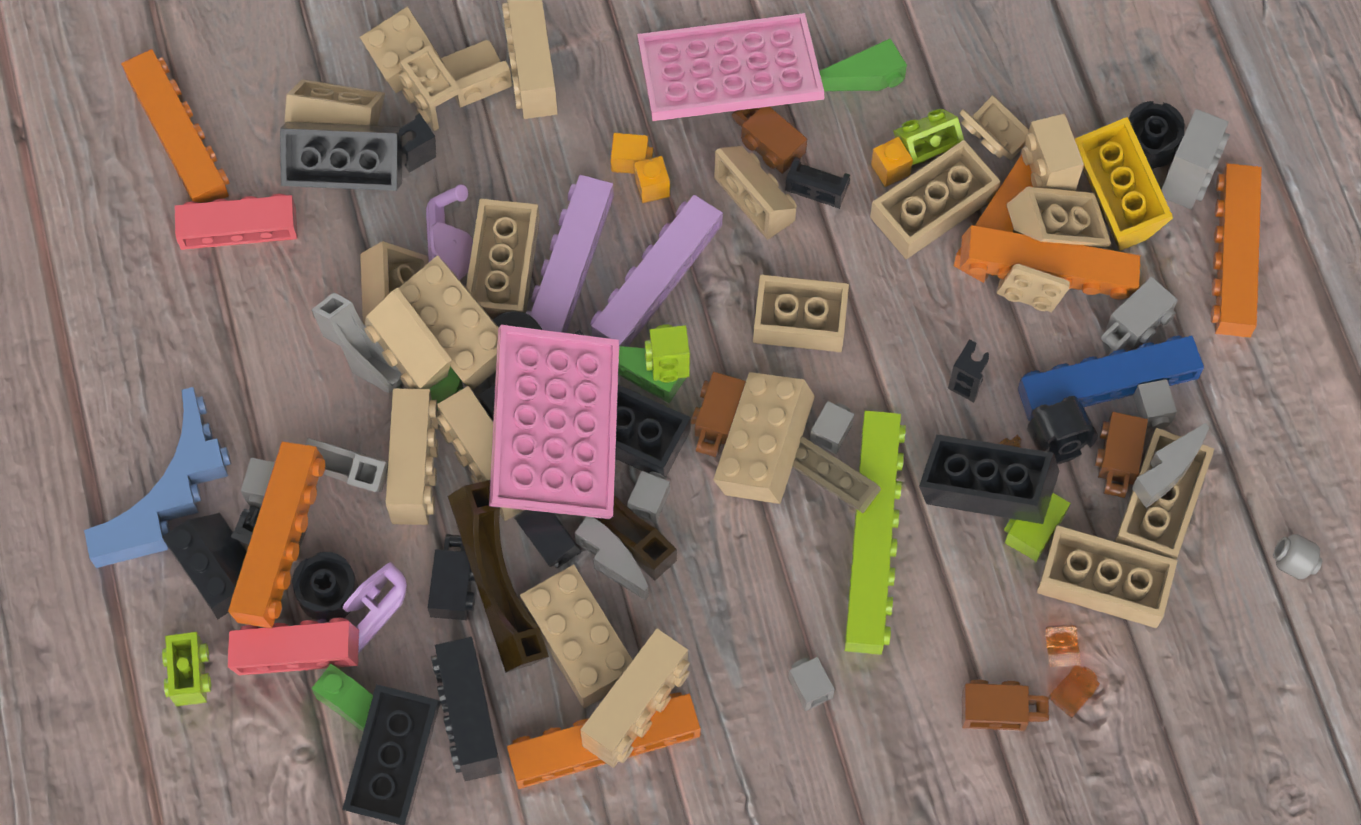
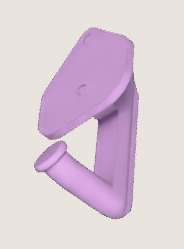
(446, 241)
(380, 612)

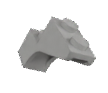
(343, 326)
(352, 466)

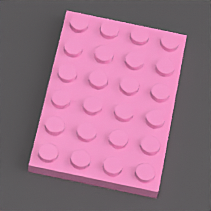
(729, 67)
(554, 422)

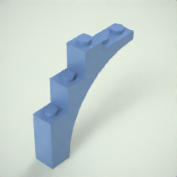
(175, 495)

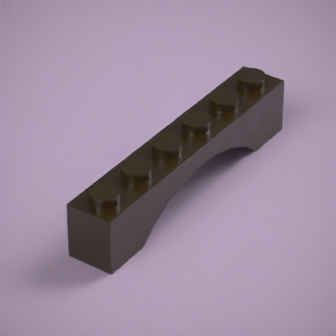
(642, 540)
(513, 629)

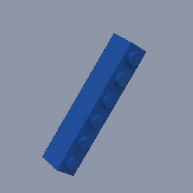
(1112, 376)

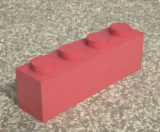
(235, 221)
(293, 647)

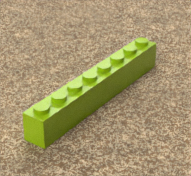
(873, 535)

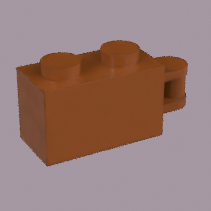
(771, 137)
(717, 411)
(1121, 452)
(1001, 706)

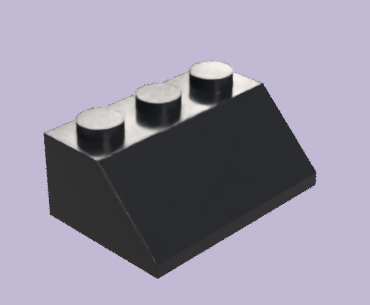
(208, 558)

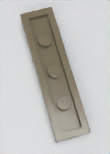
(834, 475)

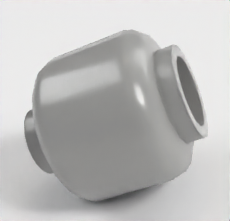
(1297, 556)

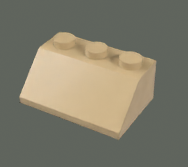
(332, 104)
(754, 190)
(1059, 216)
(385, 269)
(407, 342)

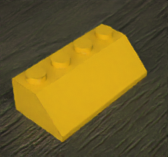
(1123, 183)

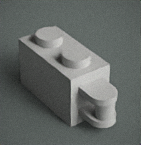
(1140, 316)

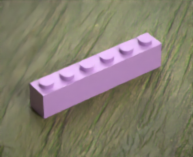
(571, 253)
(658, 272)

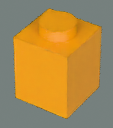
(627, 150)
(891, 161)
(652, 179)

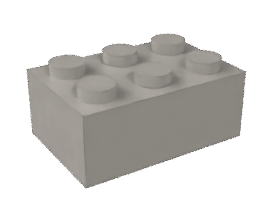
(1196, 159)

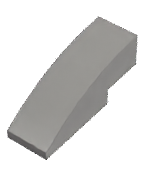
(1169, 466)
(611, 556)

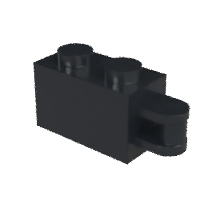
(451, 582)

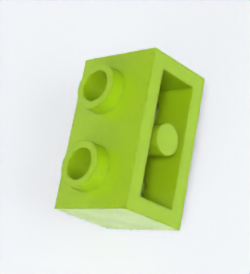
(930, 135)
(668, 353)
(185, 665)

